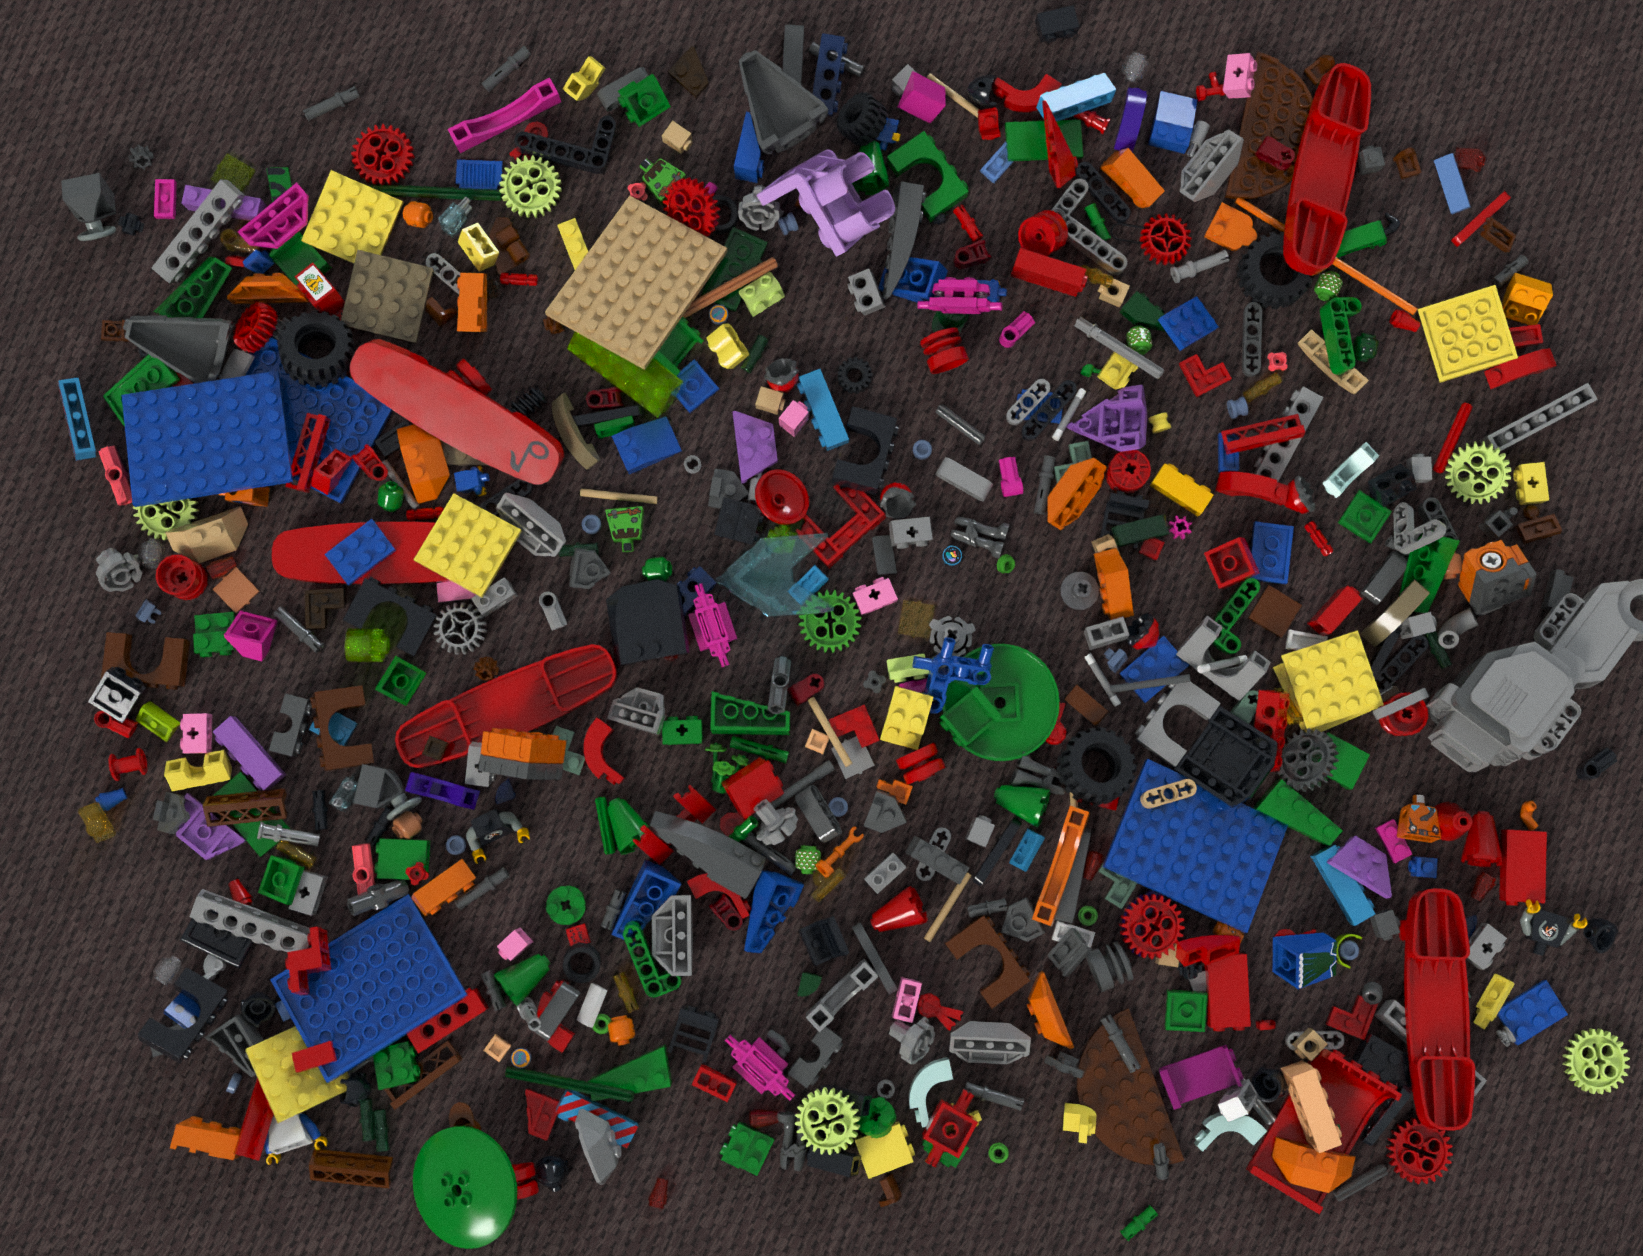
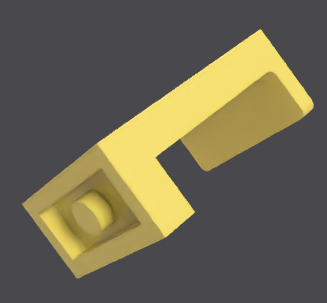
(885, 1153)

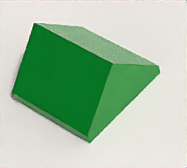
(400, 680)

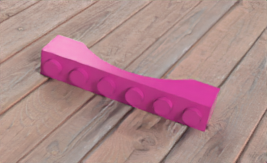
(477, 130)

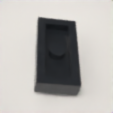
(389, 441)

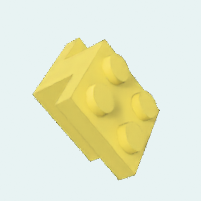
(906, 717)

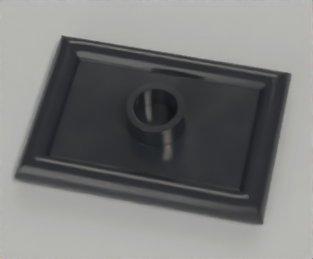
(217, 942)

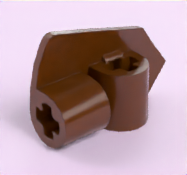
(509, 245)

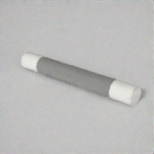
(1068, 415)
(1222, 664)
(1102, 679)

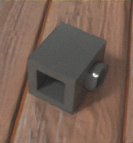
(1370, 160)
(1385, 924)

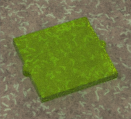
(234, 171)

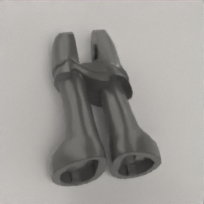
(972, 538)
(1019, 776)
(789, 1149)

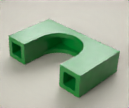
(923, 150)

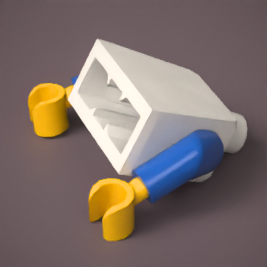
(291, 1135)

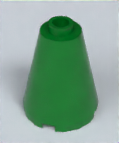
(876, 180)
(1024, 802)
(625, 825)
(522, 977)

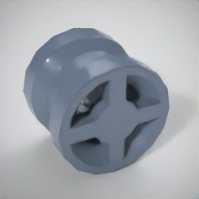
(788, 224)
(1237, 407)

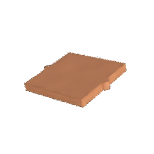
(236, 590)

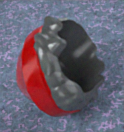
(782, 375)
(1300, 496)
(897, 500)

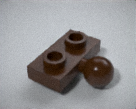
(1537, 527)

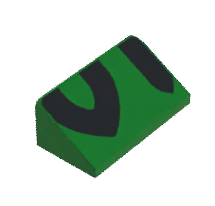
(278, 180)

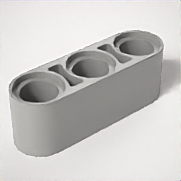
(964, 479)

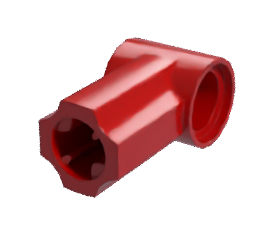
(125, 729)

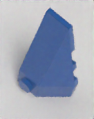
(646, 896)
(770, 901)

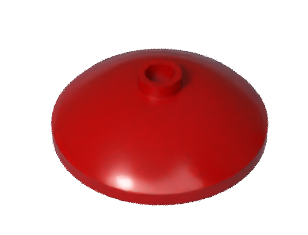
(787, 491)

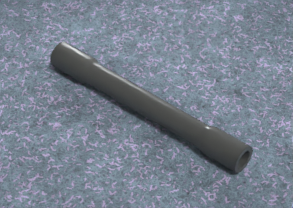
(817, 774)

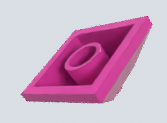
(251, 635)

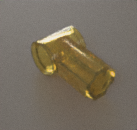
(239, 243)

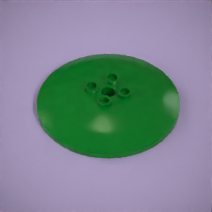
(1029, 703)
(487, 1182)

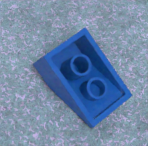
(1173, 122)
(748, 160)
(917, 279)
(646, 444)

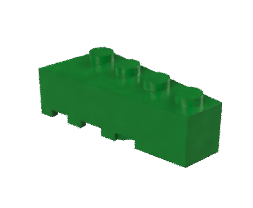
(197, 291)
(1428, 567)
(745, 717)
(1294, 811)
(641, 1074)

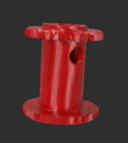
(127, 764)

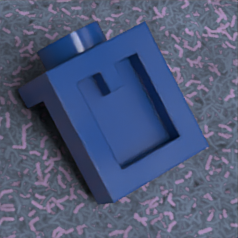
(258, 261)
(1423, 867)

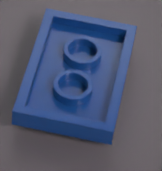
(1188, 323)
(1272, 551)
(360, 552)
(1154, 664)
(1531, 1012)

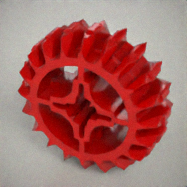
(1182, 238)
(255, 327)

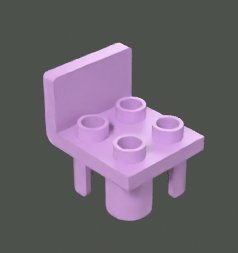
(832, 199)

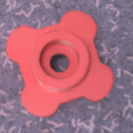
(638, 187)
(1281, 357)

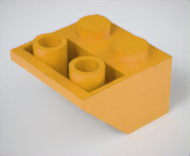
(1526, 299)

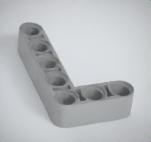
(1084, 233)

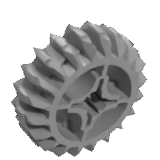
(467, 625)

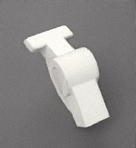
(212, 967)

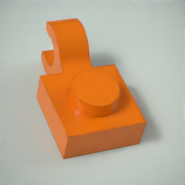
(897, 788)

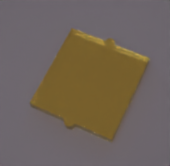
(916, 619)

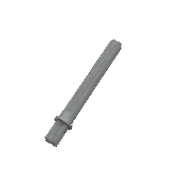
(1118, 347)

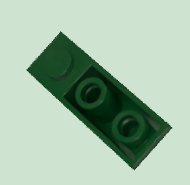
(1142, 312)

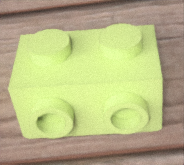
(761, 293)
(903, 667)

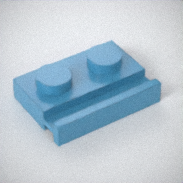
(339, 728)

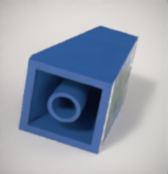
(1304, 958)

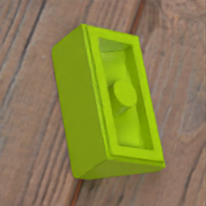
(157, 721)

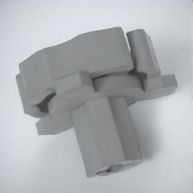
(753, 212)
(117, 570)
(959, 632)
(773, 822)
(913, 1039)

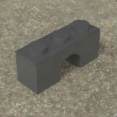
(290, 742)
(937, 860)
(805, 1070)

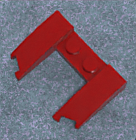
(867, 517)
(695, 808)

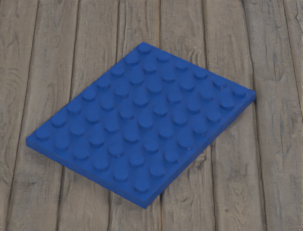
(353, 412)
(206, 438)
(1196, 849)
(379, 987)

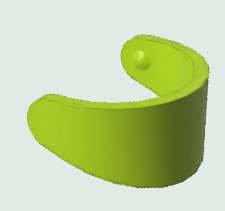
(1339, 939)

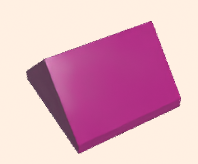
(922, 98)

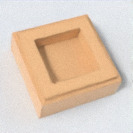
(817, 741)
(497, 1047)

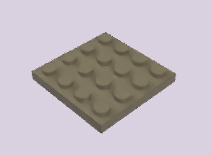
(387, 296)

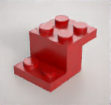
(308, 961)

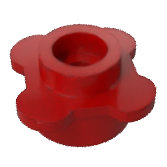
(415, 879)

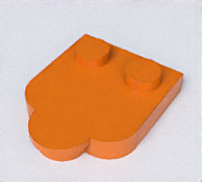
(1231, 228)

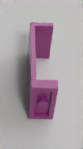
(1200, 1075)

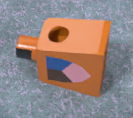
(254, 496)

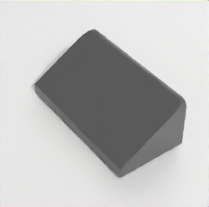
(884, 555)

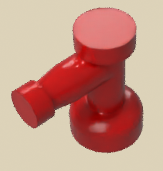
(1216, 89)

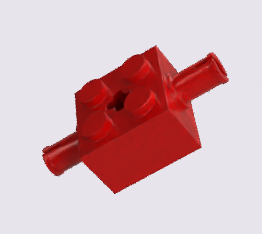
(951, 1141)

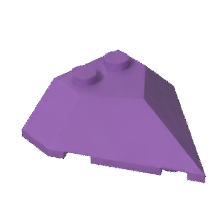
(1117, 421)

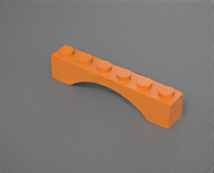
(1061, 866)

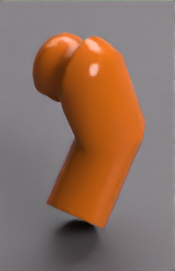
(1526, 814)

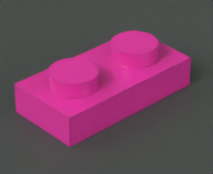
(165, 199)
(1396, 847)

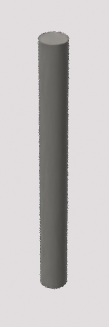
(1150, 683)

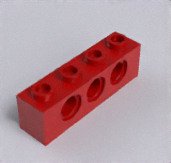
(1278, 722)
(476, 1005)

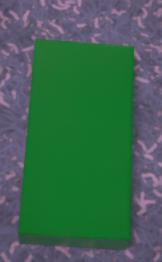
(614, 426)

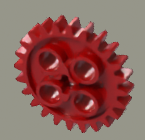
(366, 151)
(685, 207)
(1137, 916)
(1413, 1167)

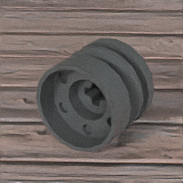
(1109, 966)

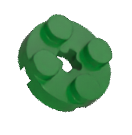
(563, 894)
(883, 1126)

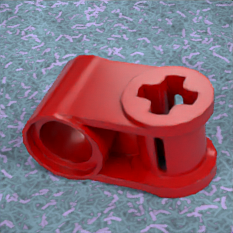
(368, 460)

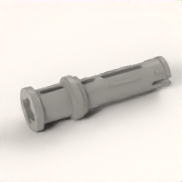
(1190, 268)
(278, 833)
(528, 1012)

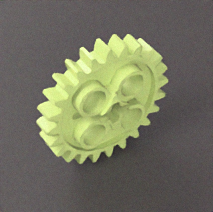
(523, 171)
(1490, 459)
(157, 523)
(1613, 1058)
(834, 1138)

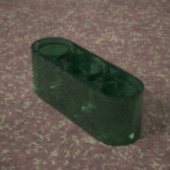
(1140, 530)

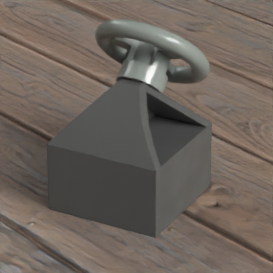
(90, 201)
(380, 788)

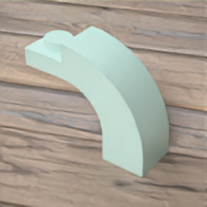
(1350, 469)
(927, 1076)
(1218, 1124)

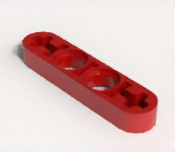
(1480, 219)

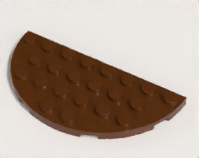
(1275, 110)
(1126, 1103)

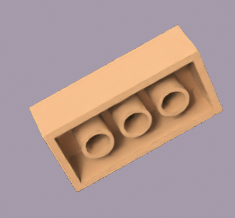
(1312, 1106)

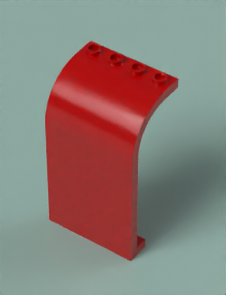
(1353, 1100)

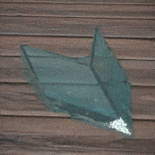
(766, 576)

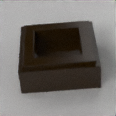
(1393, 690)
(435, 748)

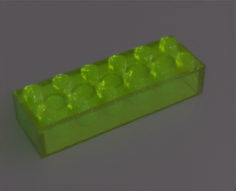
(651, 388)

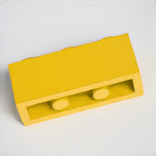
(1182, 489)

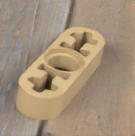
(1180, 784)

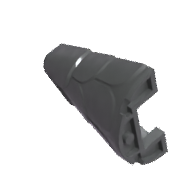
(778, 104)
(183, 343)

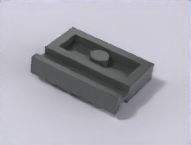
(1069, 952)

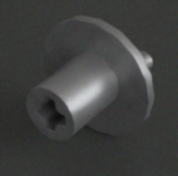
(1079, 590)

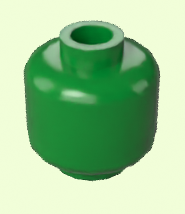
(390, 496)
(657, 568)

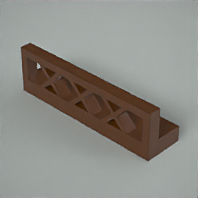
(244, 801)
(431, 1076)
(350, 1164)

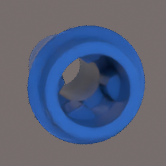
(110, 799)

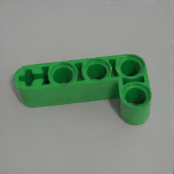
(1362, 237)
(1337, 334)
(1234, 613)
(647, 958)

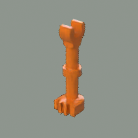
(824, 867)

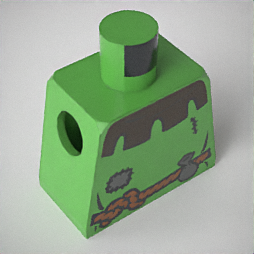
(660, 177)
(626, 525)

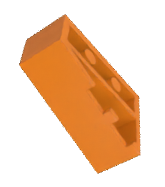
(1132, 177)
(472, 302)
(1114, 584)
(443, 888)
(206, 1138)

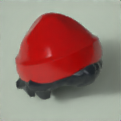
(1143, 632)

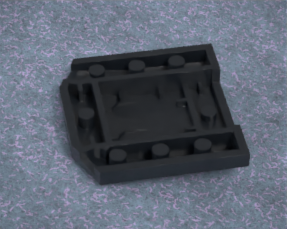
(647, 622)
(1229, 758)

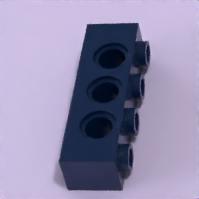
(828, 44)
(695, 576)

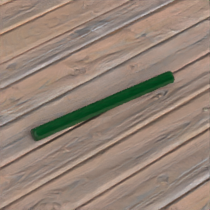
(439, 192)
(569, 1083)

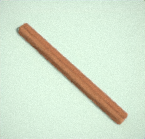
(731, 286)

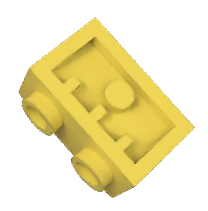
(1116, 371)

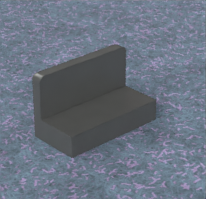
(1557, 587)

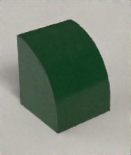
(808, 984)

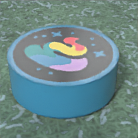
(952, 555)

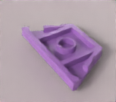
(754, 445)
(206, 840)
(1364, 865)

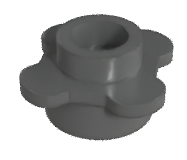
(879, 681)

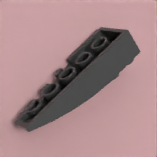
(903, 226)
(718, 855)

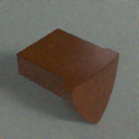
(1319, 68)
(1407, 163)
(438, 313)
(890, 1189)

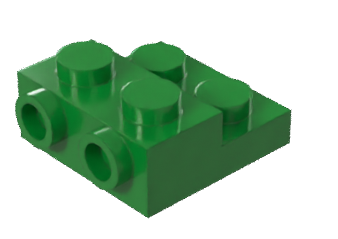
(643, 100)
(210, 634)
(281, 879)
(396, 1065)
(746, 1148)

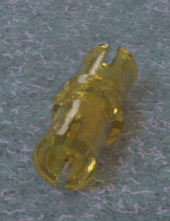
(1096, 276)
(1262, 387)
(296, 853)
(625, 992)

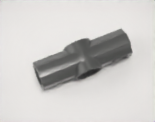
(778, 693)
(377, 896)

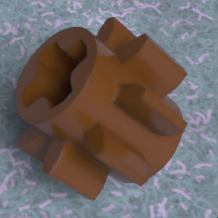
(552, 325)
(486, 668)

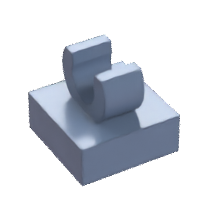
(146, 610)
(1116, 659)

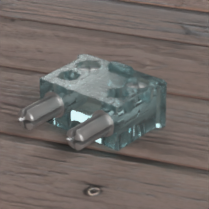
(455, 217)
(345, 794)

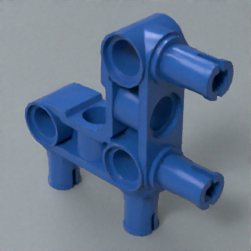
(957, 669)

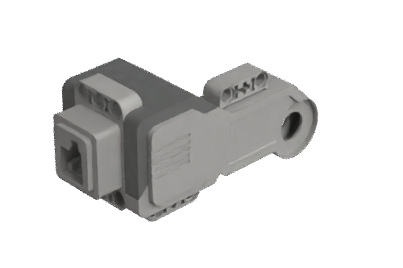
(1520, 693)

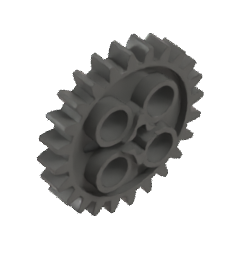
(1308, 759)

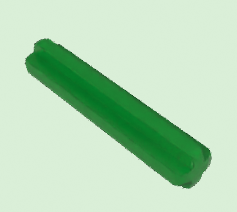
(605, 826)

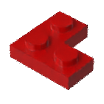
(1201, 379)
(857, 721)
(1353, 1023)

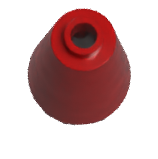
(1452, 820)
(1482, 842)
(900, 912)

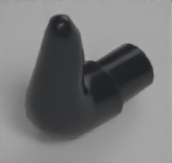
(1394, 224)

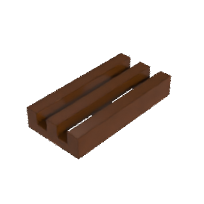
(1497, 238)

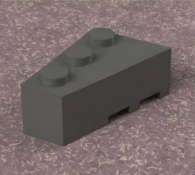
(234, 1039)

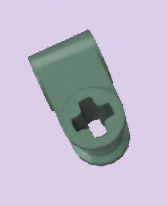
(1244, 709)

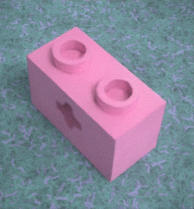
(1239, 75)
(794, 417)
(886, 596)
(203, 741)
(514, 944)
(906, 999)

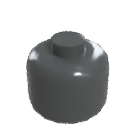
(1372, 993)

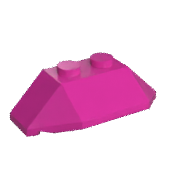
(278, 220)

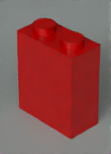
(1335, 610)
(752, 786)

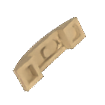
(1316, 350)

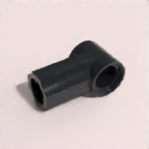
(1597, 764)

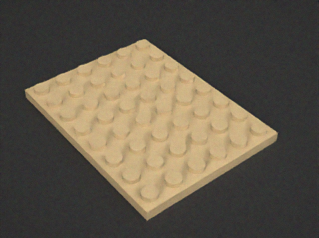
(636, 282)

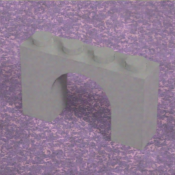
(1234, 680)
(1152, 733)
(856, 979)

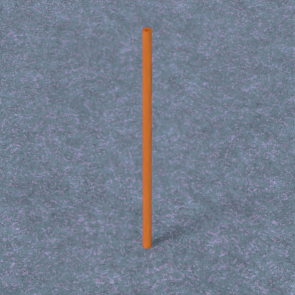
(1337, 262)

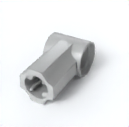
(554, 612)

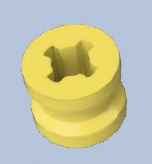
(1159, 423)

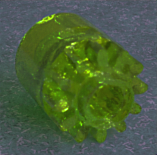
(366, 645)

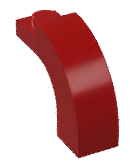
(1024, 100)
(1522, 366)
(1252, 485)
(593, 752)
(702, 884)
(562, 1035)

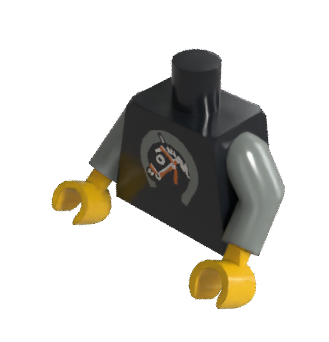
(491, 827)
(1547, 928)

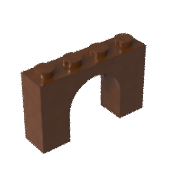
(169, 672)
(333, 754)
(1011, 976)

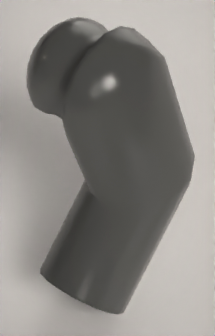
(780, 1041)

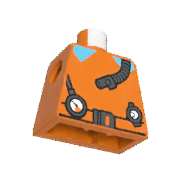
(1419, 821)

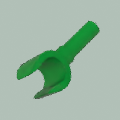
(1088, 369)

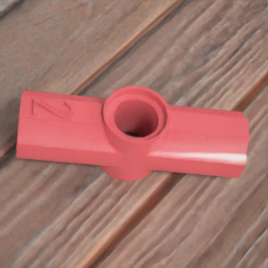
(112, 465)
(363, 861)

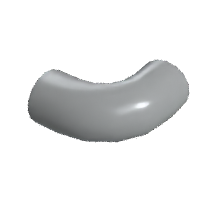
(1454, 627)

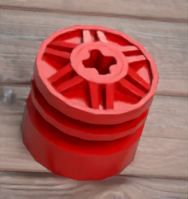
(942, 347)
(1125, 481)
(173, 571)

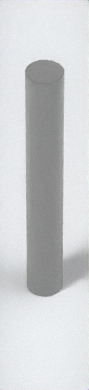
(395, 478)

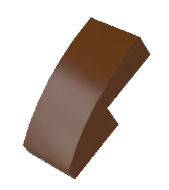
(113, 331)
(1086, 705)

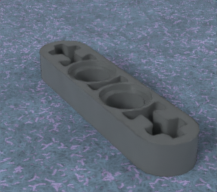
(1252, 339)
(874, 958)

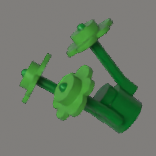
(723, 767)

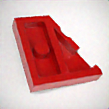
(540, 1113)

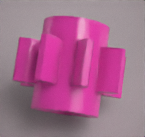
(1174, 529)

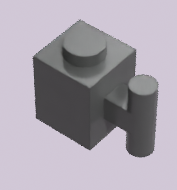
(1497, 523)

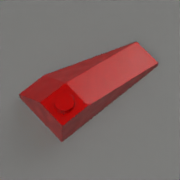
(1060, 158)

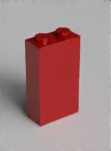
(1049, 272)
(1523, 866)
(1228, 993)

